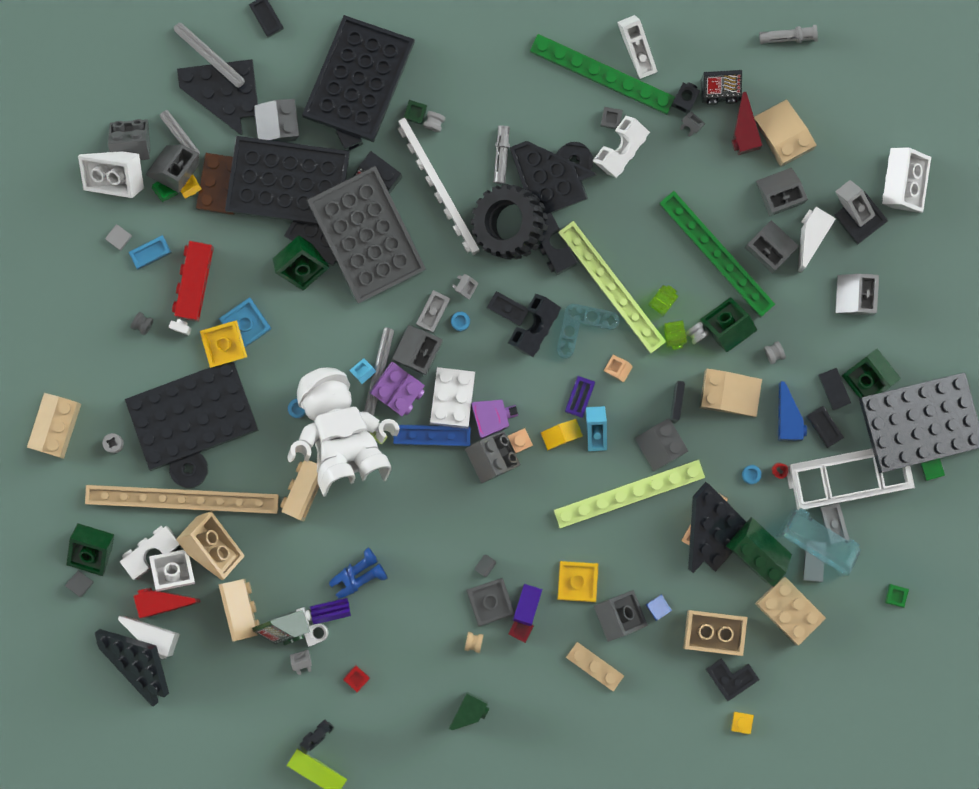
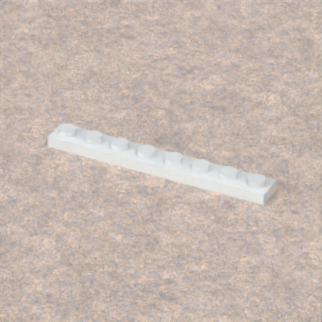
(433, 180)

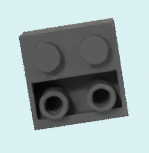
(130, 137)
(174, 166)
(781, 191)
(771, 246)
(417, 350)
(492, 456)

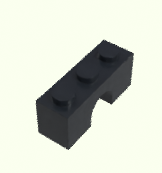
(559, 259)
(544, 314)

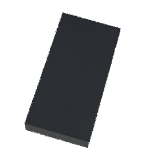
(266, 17)
(834, 389)
(825, 426)

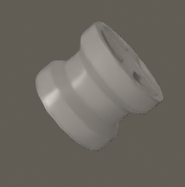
(434, 121)
(697, 333)
(774, 352)
(116, 444)

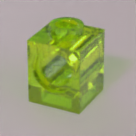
(663, 299)
(675, 334)

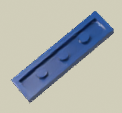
(432, 435)

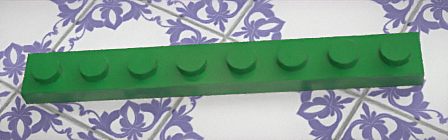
(602, 74)
(717, 254)

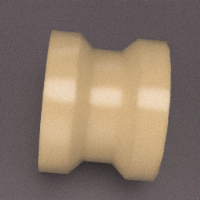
(474, 642)

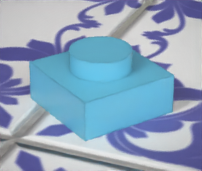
(362, 371)

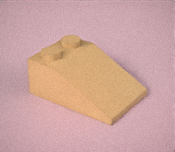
(785, 133)
(730, 393)
(210, 545)

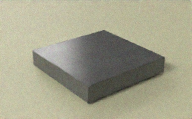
(490, 602)

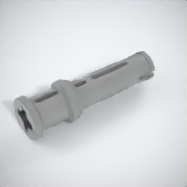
(798, 34)

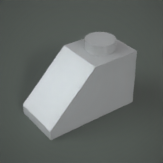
(855, 202)

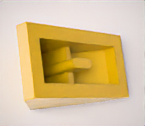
(561, 434)

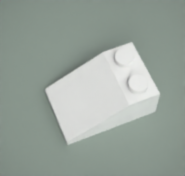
(112, 173)
(812, 233)
(162, 638)

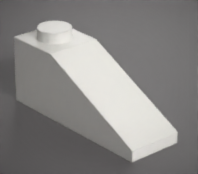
(637, 46)

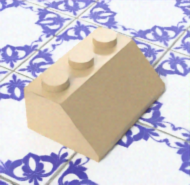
(54, 425)
(301, 491)
(239, 609)

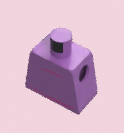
(492, 416)

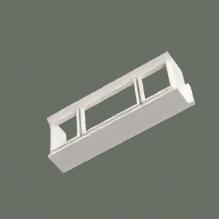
(793, 480)

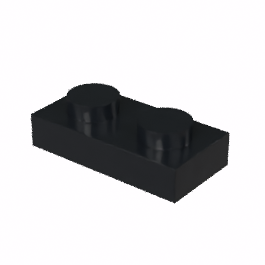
(508, 308)

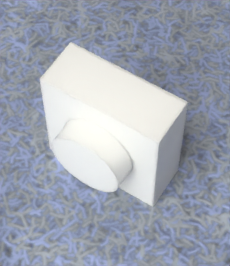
(180, 326)

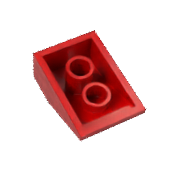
(153, 603)

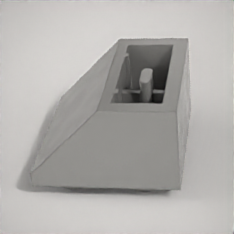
(857, 294)

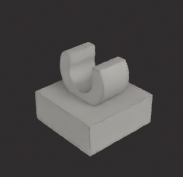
(466, 286)
(301, 660)

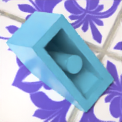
(596, 428)

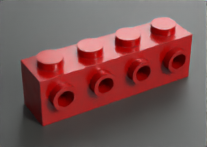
(193, 281)

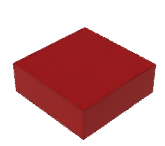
(356, 678)

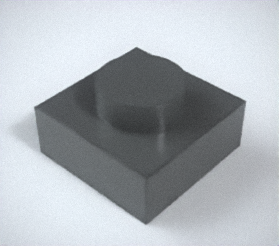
(611, 118)

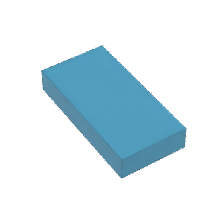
(150, 252)

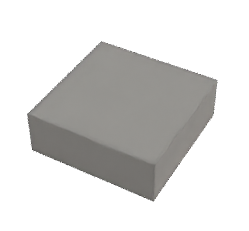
(118, 237)

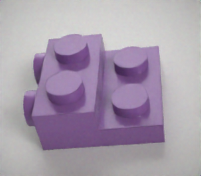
(397, 389)

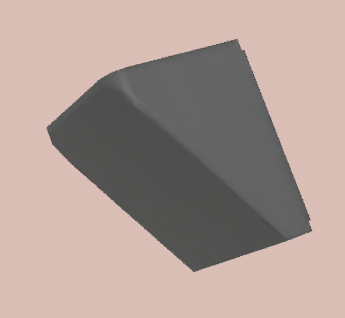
(485, 565)
(79, 583)

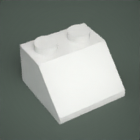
(171, 570)

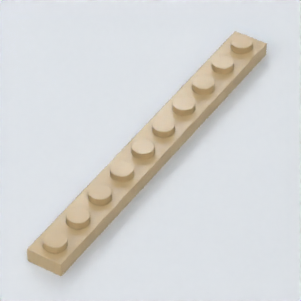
(181, 499)

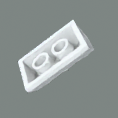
(906, 179)

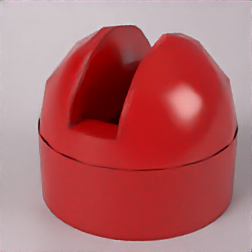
(781, 466)

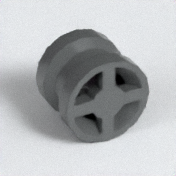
(142, 323)

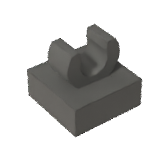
(693, 122)

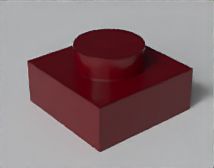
(520, 631)

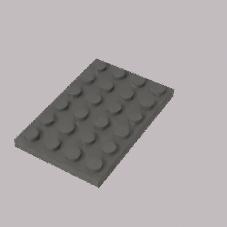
(366, 234)

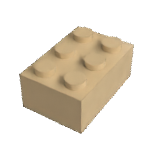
(790, 611)
(715, 633)

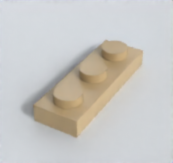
(595, 666)

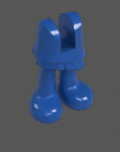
(348, 574)

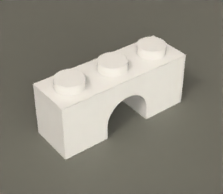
(632, 136)
(135, 561)

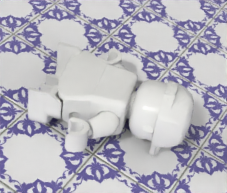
(339, 430)

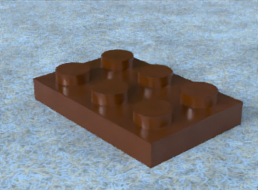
(214, 183)

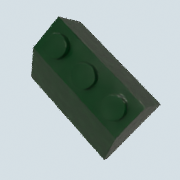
(760, 552)

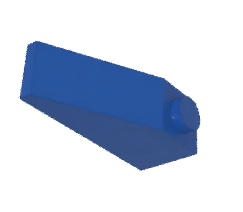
(790, 421)

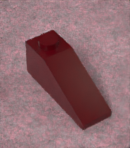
(746, 133)

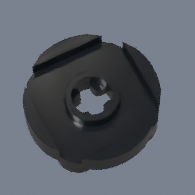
(578, 150)
(189, 480)
(311, 740)

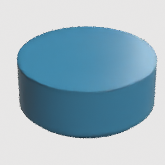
(460, 321)
(294, 409)
(751, 474)

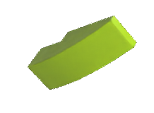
(316, 771)

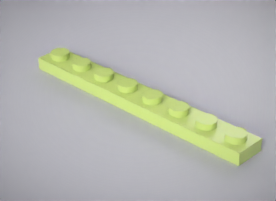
(612, 287)
(629, 494)

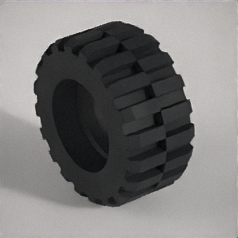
(486, 221)

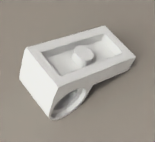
(310, 638)

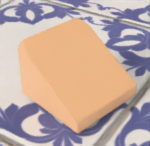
(618, 368)

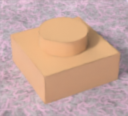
(520, 440)

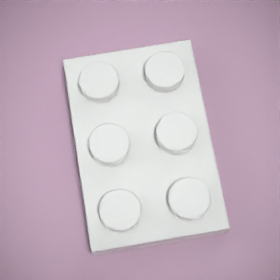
(452, 398)

